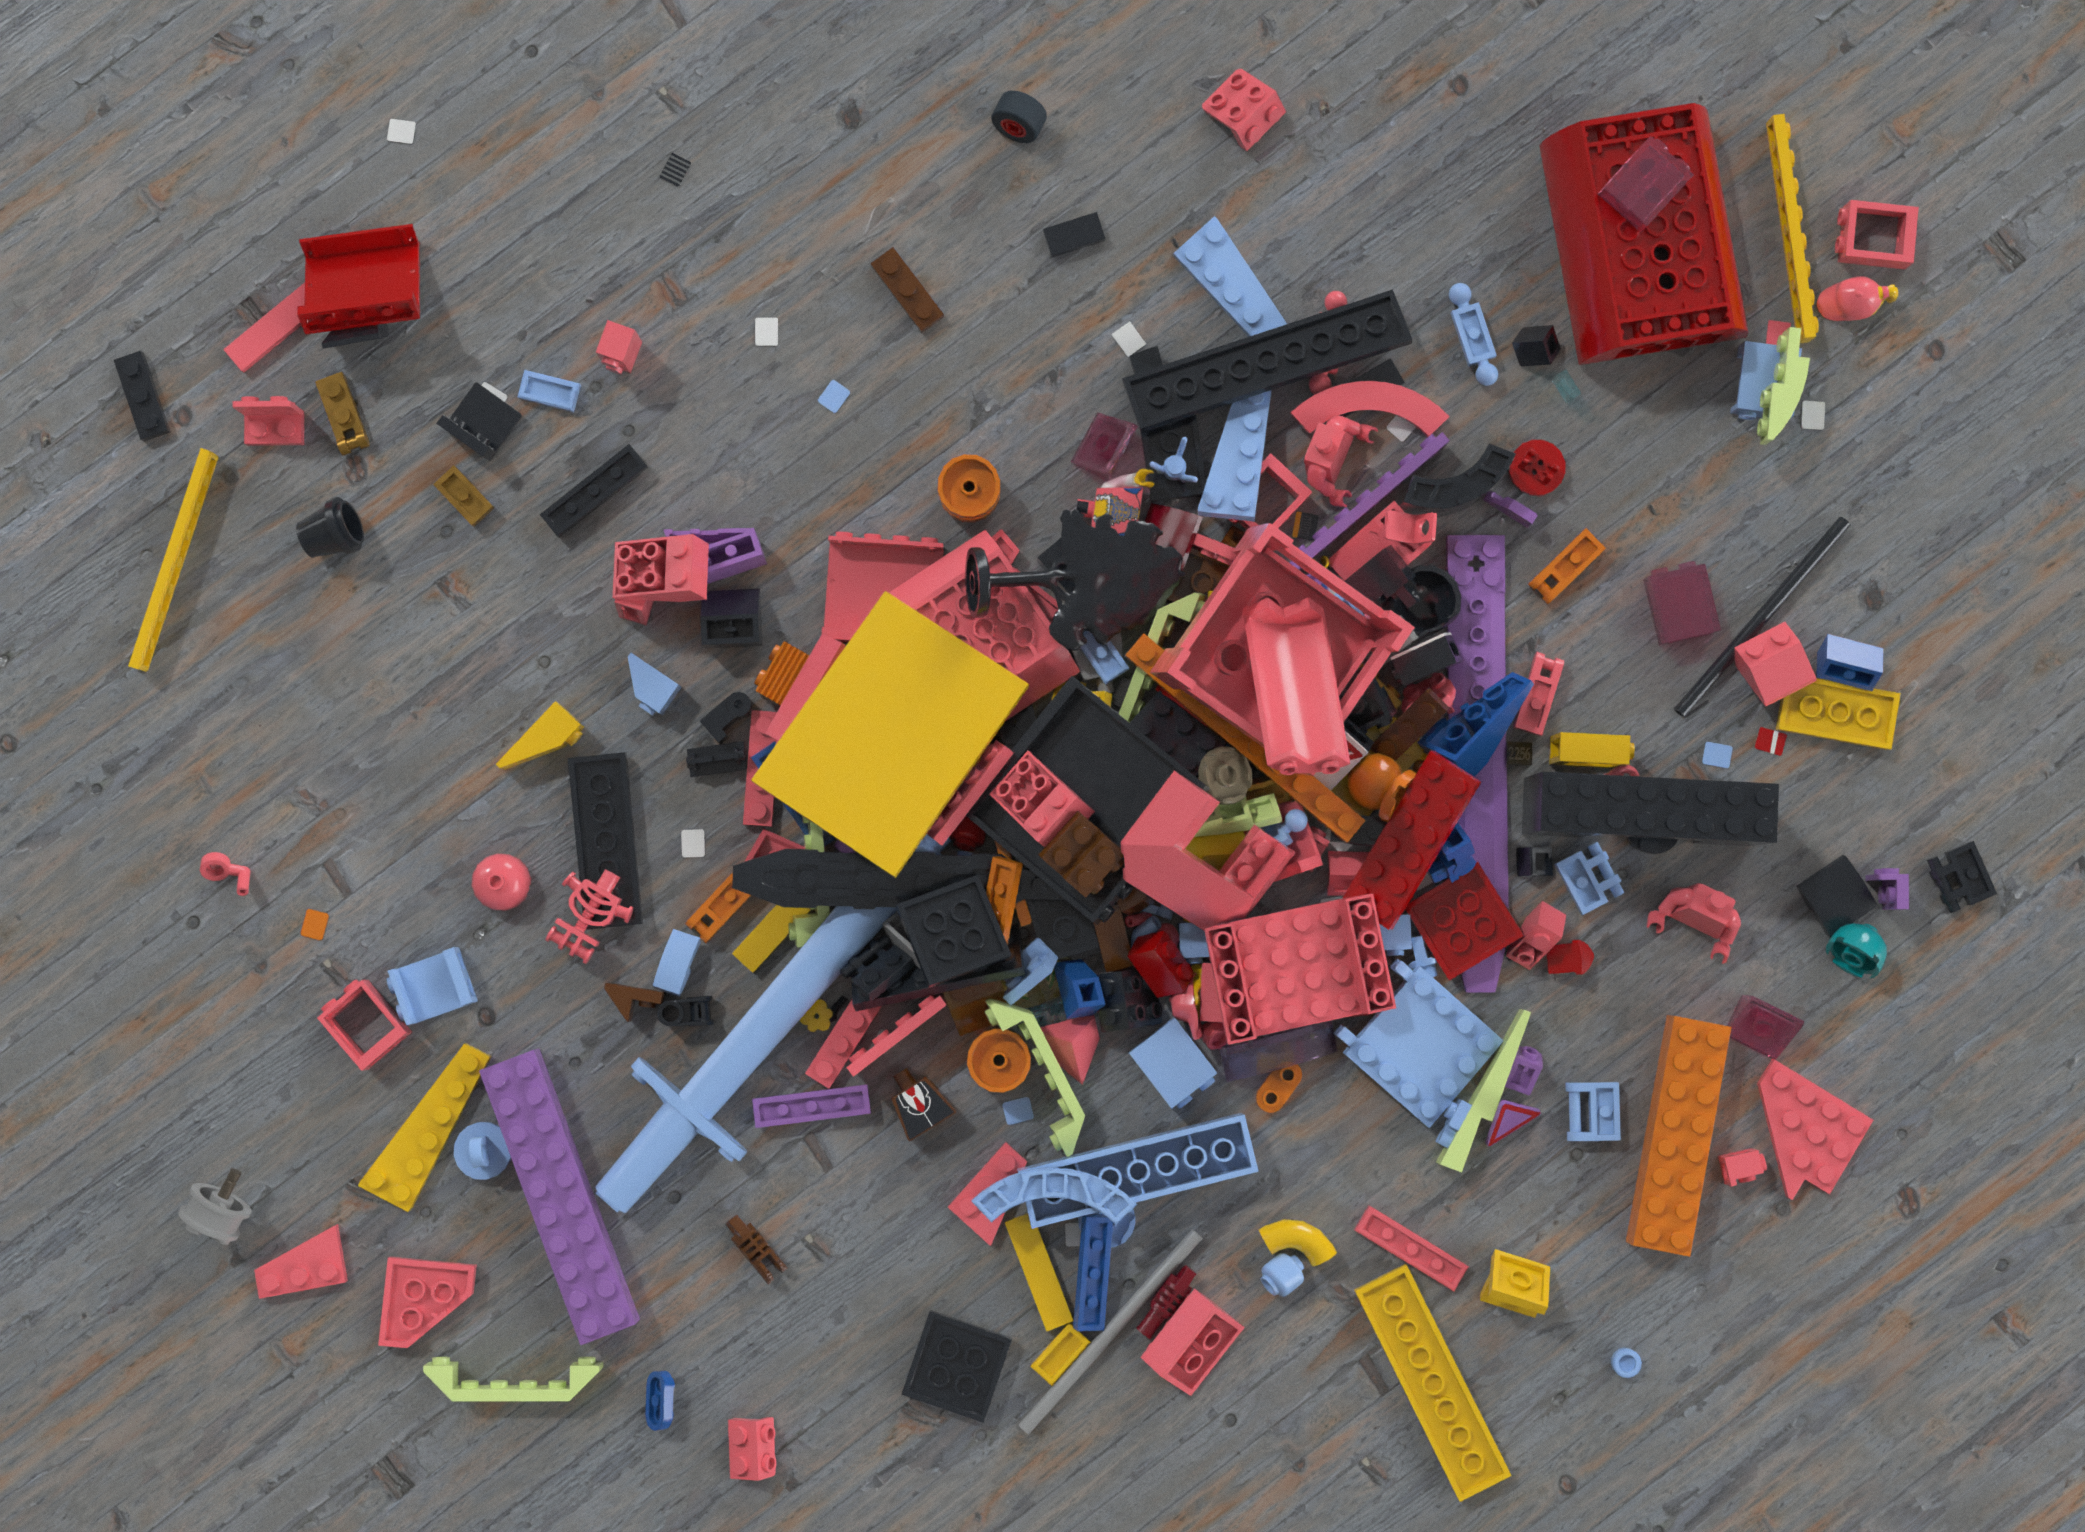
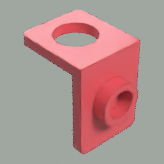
(1408, 527)

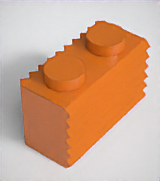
(782, 672)

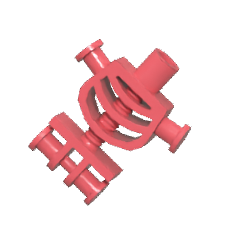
(602, 889)

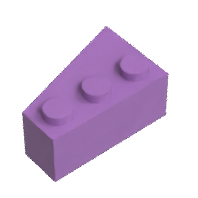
(729, 550)

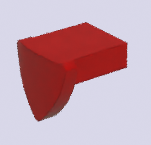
(1570, 958)

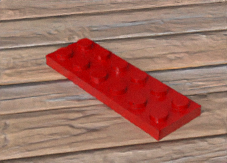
(1414, 836)

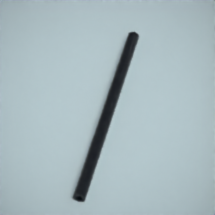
(1763, 615)

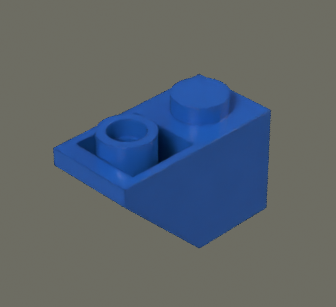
(1078, 988)

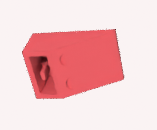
(1370, 542)
(661, 569)
(1038, 799)

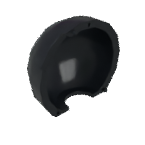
(1438, 605)

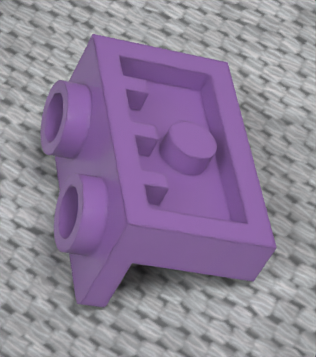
(1894, 889)

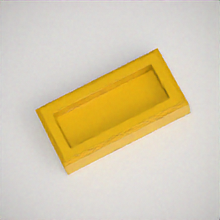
(1060, 1354)

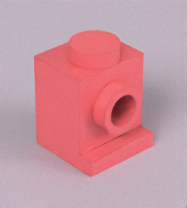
(1741, 1166)

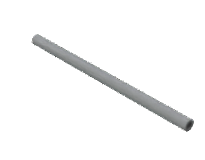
(1110, 1331)

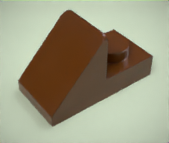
(625, 997)

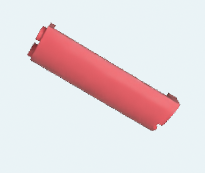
(1296, 687)

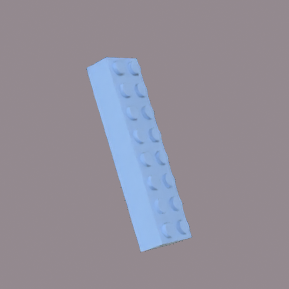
(1155, 1165)

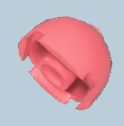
(501, 882)

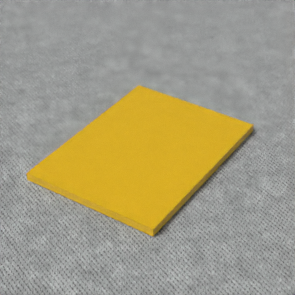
(890, 733)

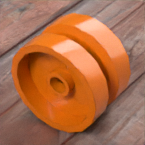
(958, 475)
(982, 1065)

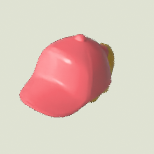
(1854, 299)
(1187, 1004)

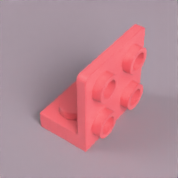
(271, 421)

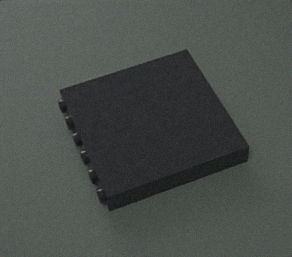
(1104, 764)

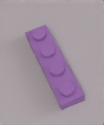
(811, 1106)

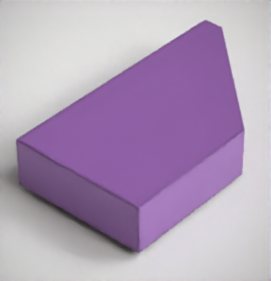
(1511, 508)

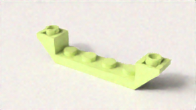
(1162, 626)
(806, 924)
(1067, 1129)
(445, 1376)

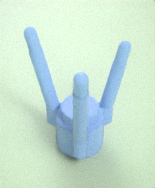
(1175, 466)

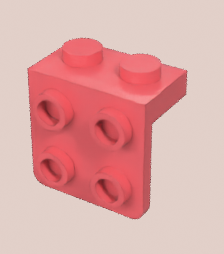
(1245, 107)

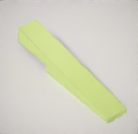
(1486, 1095)

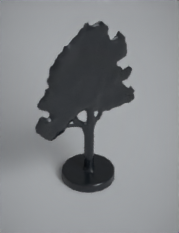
(1115, 579)

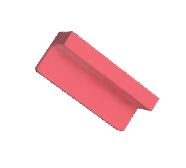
(1342, 870)

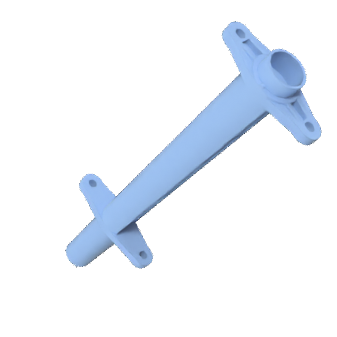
(740, 1053)

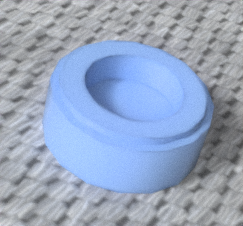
(1626, 1362)

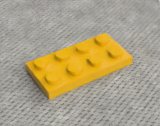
(1841, 714)

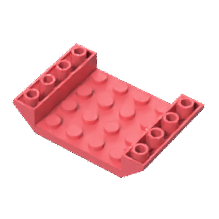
(1010, 634)
(1299, 967)

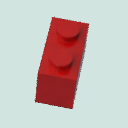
(1160, 964)

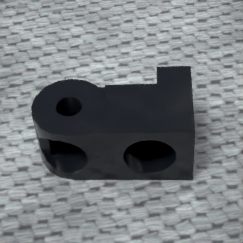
(725, 714)

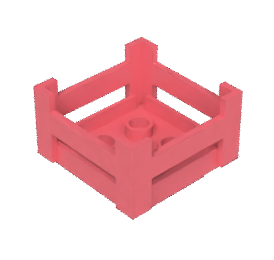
(1214, 654)

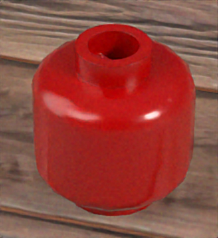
(968, 835)

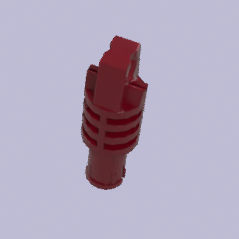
(1167, 1301)

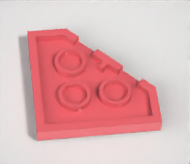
(420, 1296)

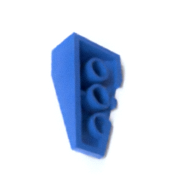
(1477, 730)

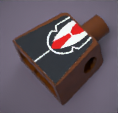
(919, 1104)

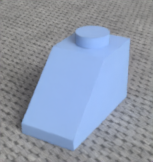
(651, 686)

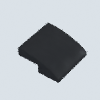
(1837, 895)

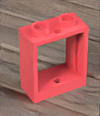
(1905, 237)
(1287, 481)
(382, 1047)

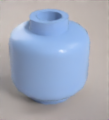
(1282, 1274)

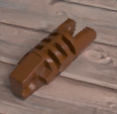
(754, 1247)

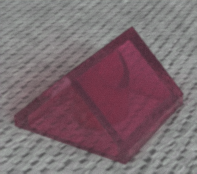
(1104, 445)
(1763, 1026)

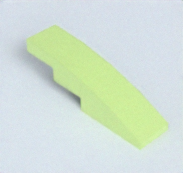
(1242, 816)

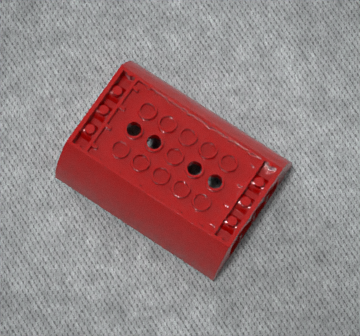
(1612, 266)

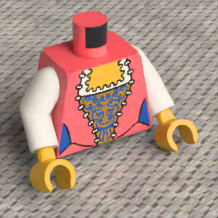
(1119, 498)

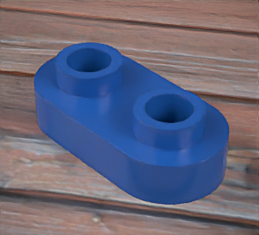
(659, 1400)

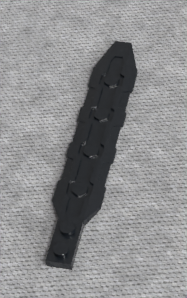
(848, 879)

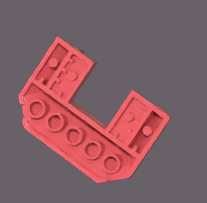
(1182, 881)

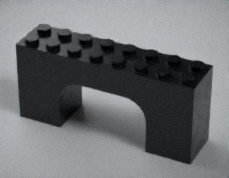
(1650, 808)

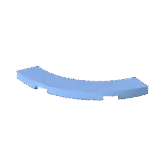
(1054, 1183)

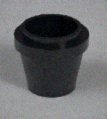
(331, 530)

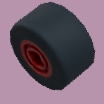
(1019, 116)

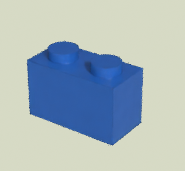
(1849, 662)

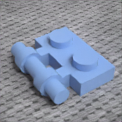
(1581, 881)

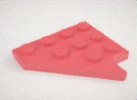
(1808, 1129)

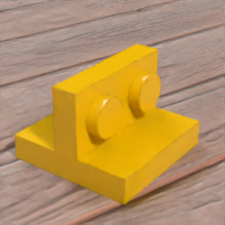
(1517, 1284)

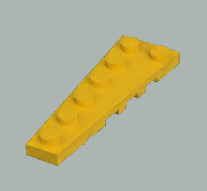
(415, 1148)

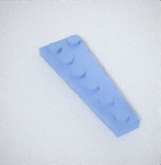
(1228, 279)
(1237, 465)

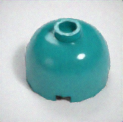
(1858, 949)

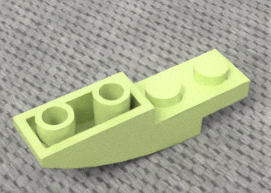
(1782, 397)

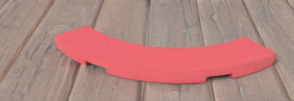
(1370, 396)

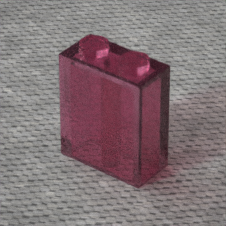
(1646, 183)
(1681, 603)

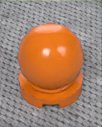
(1379, 784)

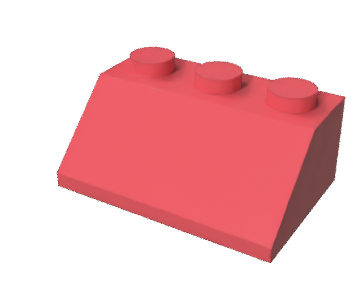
(1192, 1342)

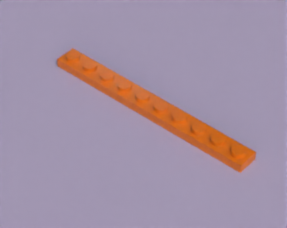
(1302, 788)

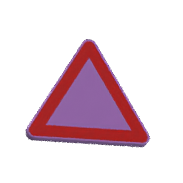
(1508, 1119)

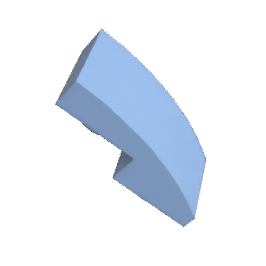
(676, 962)

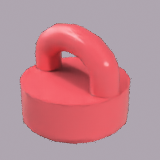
(1214, 1035)

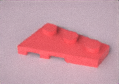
(1002, 1164)
(305, 1267)

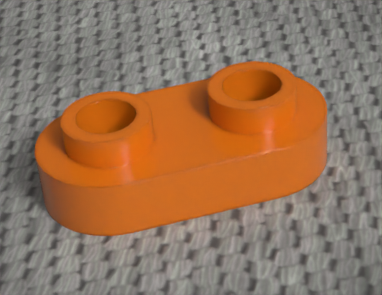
(1279, 1086)

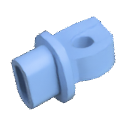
(1421, 957)

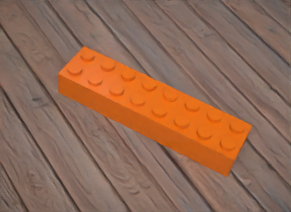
(1678, 1135)

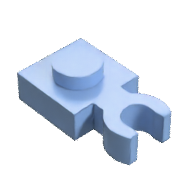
(1455, 1116)

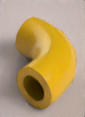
(1298, 1236)

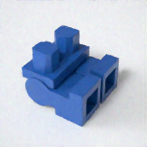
(1454, 858)

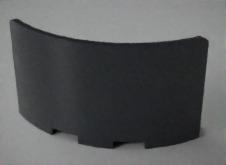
(1459, 492)

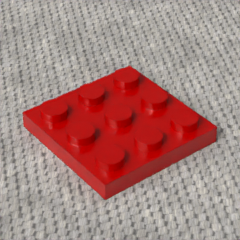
(1464, 921)

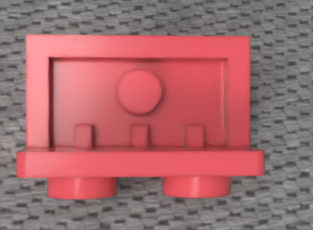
(751, 1448)

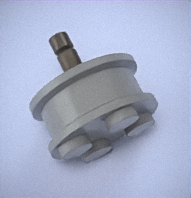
(215, 1210)

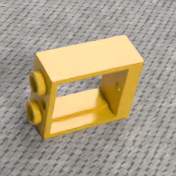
(1590, 750)

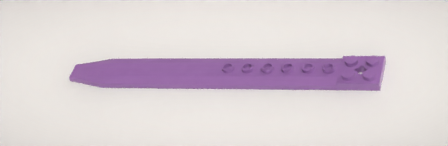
(1481, 642)

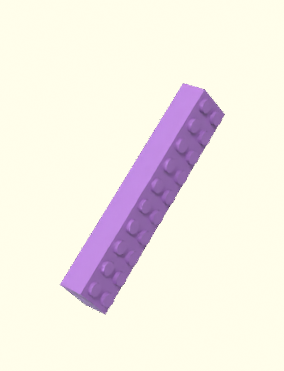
(559, 1196)

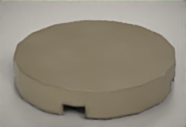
(1226, 774)

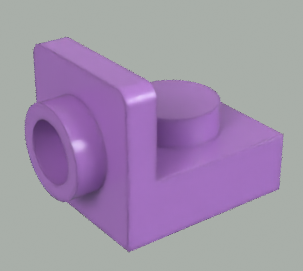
(1525, 1070)

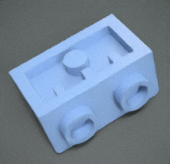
(1038, 964)

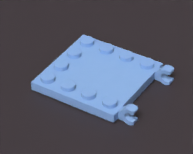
(1423, 1046)

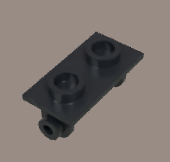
(716, 759)

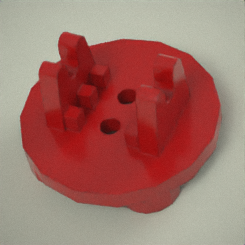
(1547, 475)

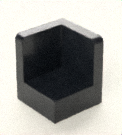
(1536, 345)

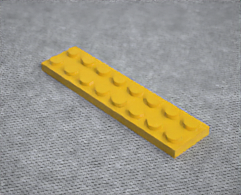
(1432, 1383)

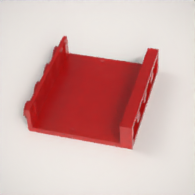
(360, 279)

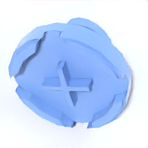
(481, 1151)

